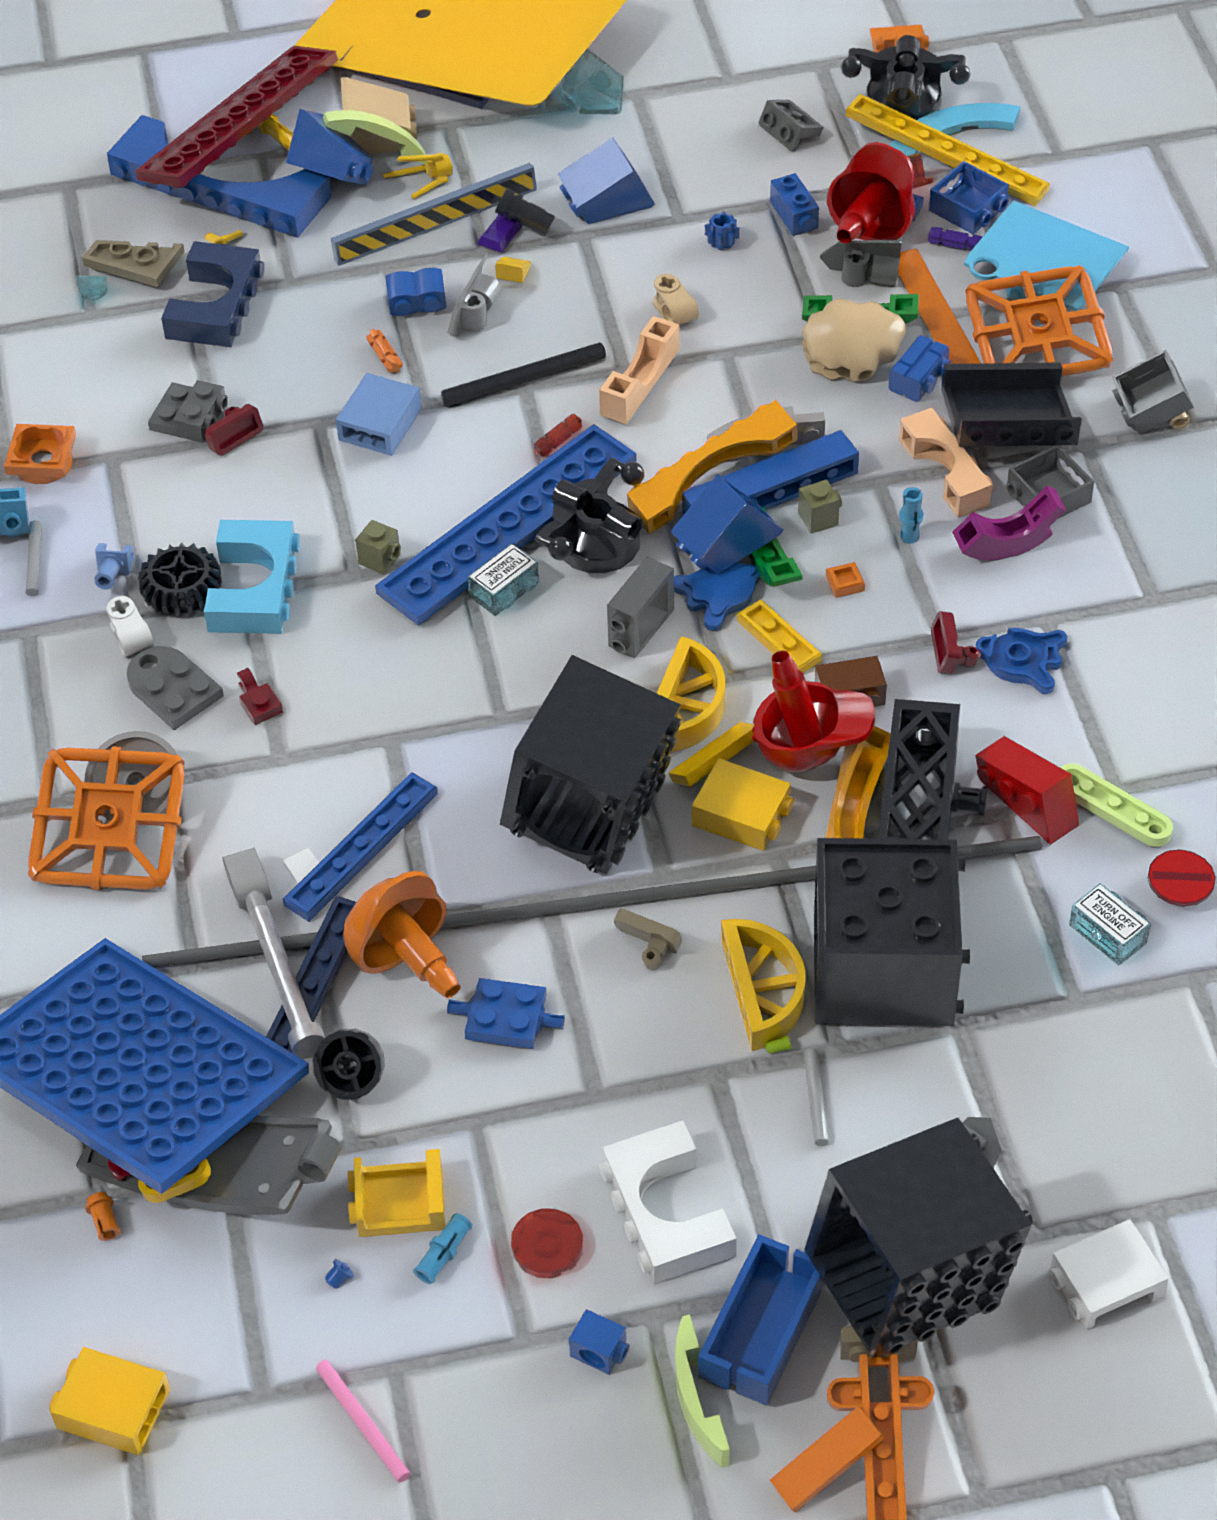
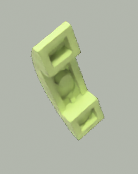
(347, 120)
(709, 1430)

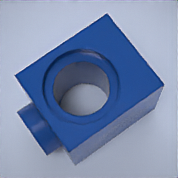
(598, 1342)

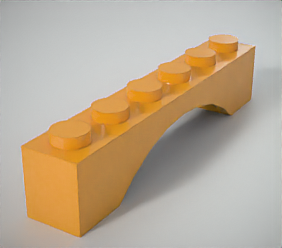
(761, 433)
(855, 785)

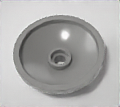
(130, 774)

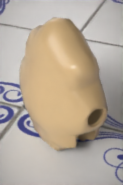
(851, 339)

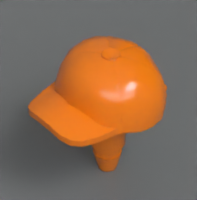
(396, 925)

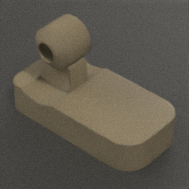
(658, 935)

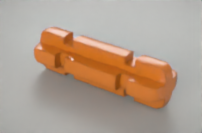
(384, 351)

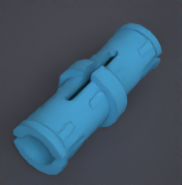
(911, 515)
(443, 1248)

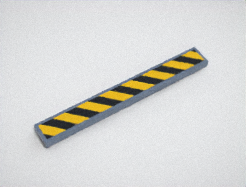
(431, 214)

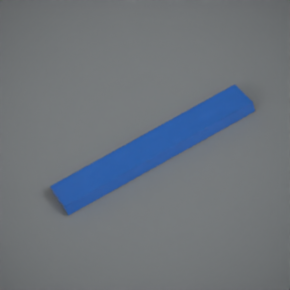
(359, 847)

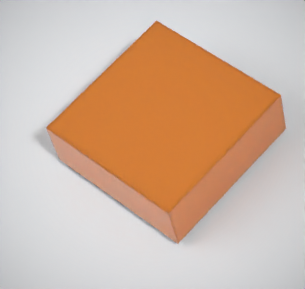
(845, 579)

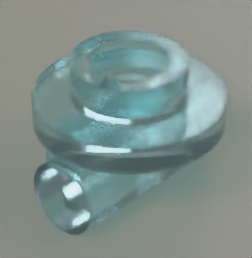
(92, 286)

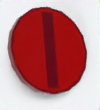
(1181, 877)

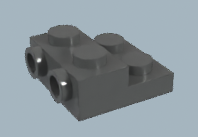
(189, 410)

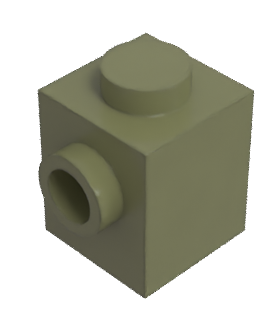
(819, 506)
(378, 547)

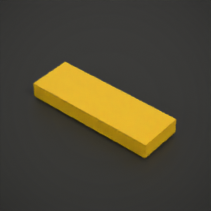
(778, 635)
(704, 760)

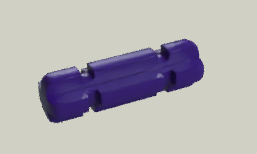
(953, 238)

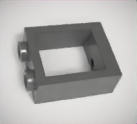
(640, 607)

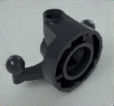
(906, 75)
(590, 526)

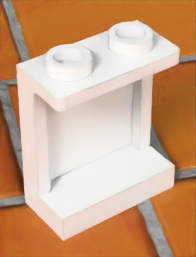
(1107, 1272)

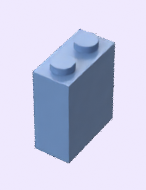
(379, 414)

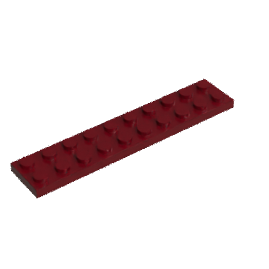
(236, 116)

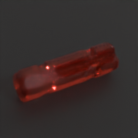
(558, 435)

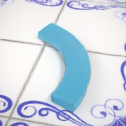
(954, 118)

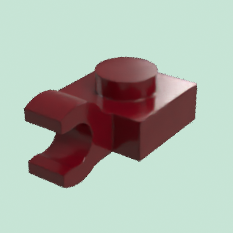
(258, 702)

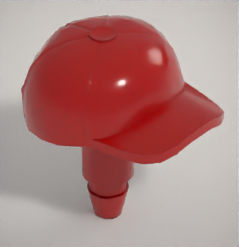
(873, 195)
(808, 721)

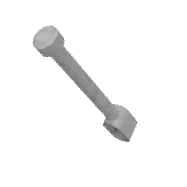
(253, 891)

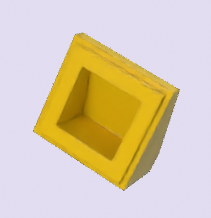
(512, 269)

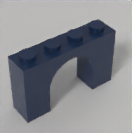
(220, 319)

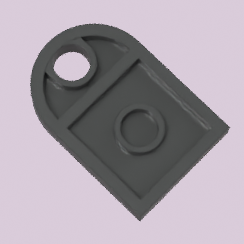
(174, 687)

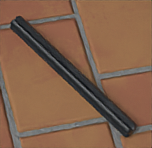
(523, 374)

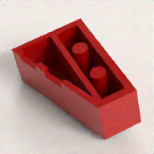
(1030, 787)

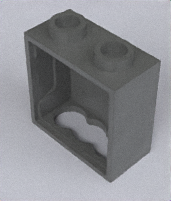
(1151, 393)
(1044, 469)

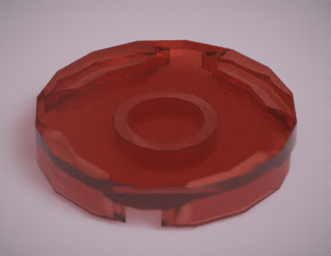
(547, 1242)

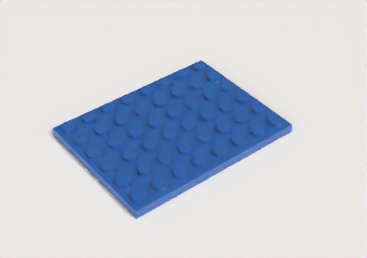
(138, 1064)

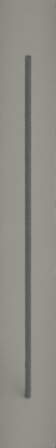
(579, 903)

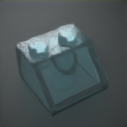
(592, 86)

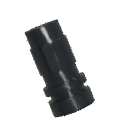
(524, 212)

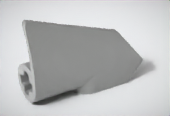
(474, 302)

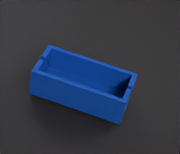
(760, 1321)

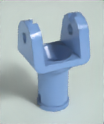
(112, 564)

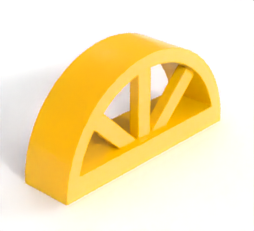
(696, 655)
(769, 941)

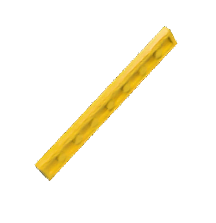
(944, 147)

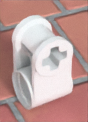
(128, 626)

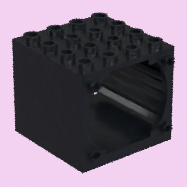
(590, 765)
(887, 932)
(916, 1237)

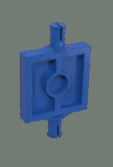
(505, 1013)

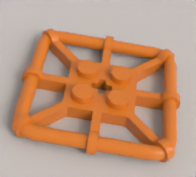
(1046, 308)
(121, 832)

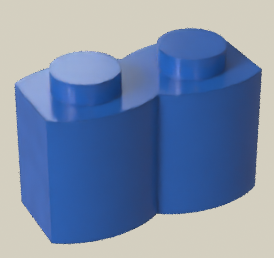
(415, 291)

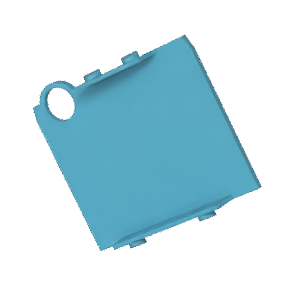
(1039, 242)

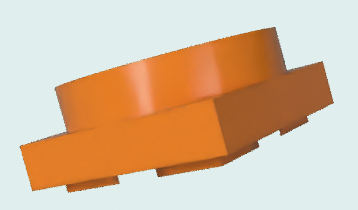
(33, 438)

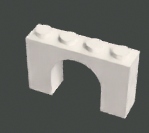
(664, 1246)

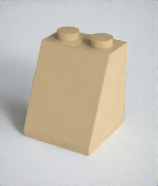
(380, 102)

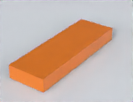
(826, 1459)

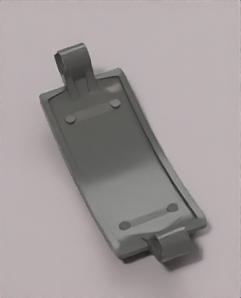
(253, 1170)

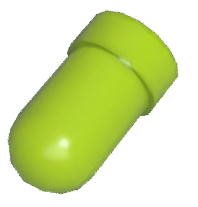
(778, 1045)

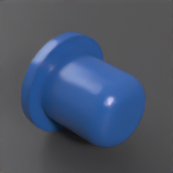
(338, 1274)

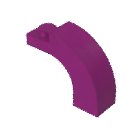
(1012, 535)

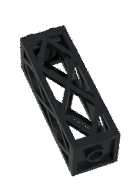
(926, 746)

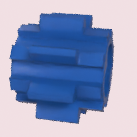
(722, 231)

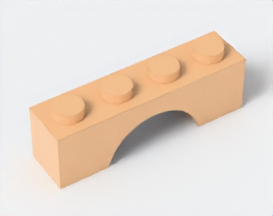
(655, 350)
(928, 437)

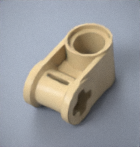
(673, 300)

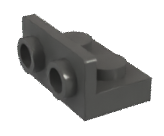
(788, 123)

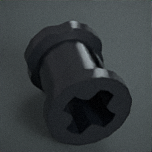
(969, 798)

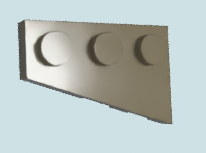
(138, 263)

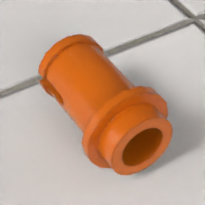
(100, 1207)

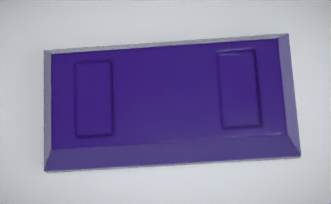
(499, 233)

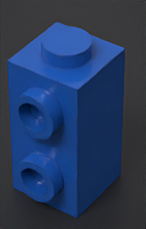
(794, 204)

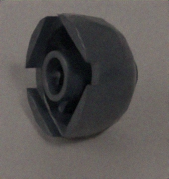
(336, 1068)

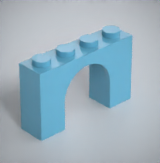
(264, 605)

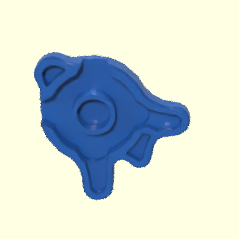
(718, 593)
(1024, 656)

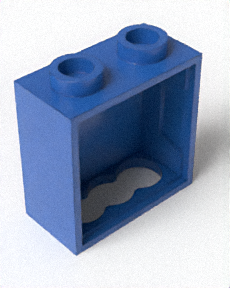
(971, 200)

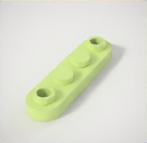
(1119, 807)

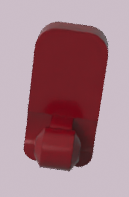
(234, 429)
(945, 645)

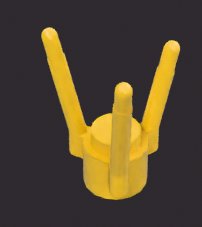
(438, 166)

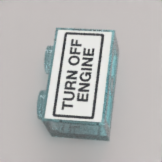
(503, 579)
(1109, 924)

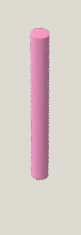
(363, 1421)

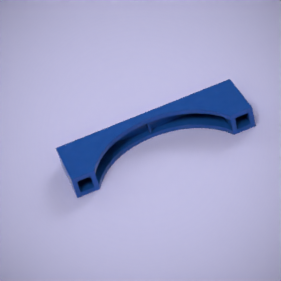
(278, 204)

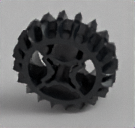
(179, 579)

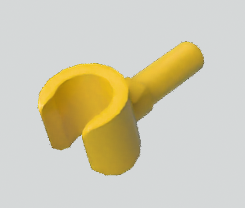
(213, 238)

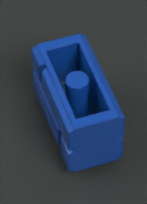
(919, 368)

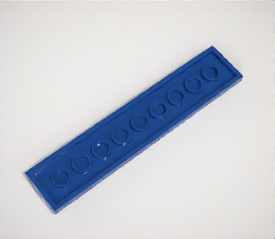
(512, 516)

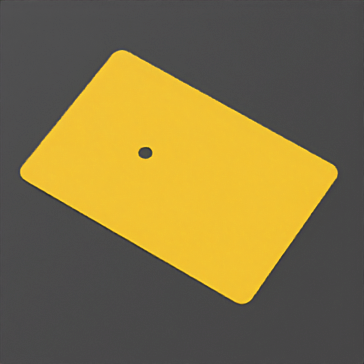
(467, 46)

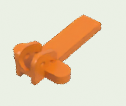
(885, 1461)

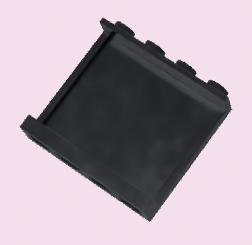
(1008, 405)

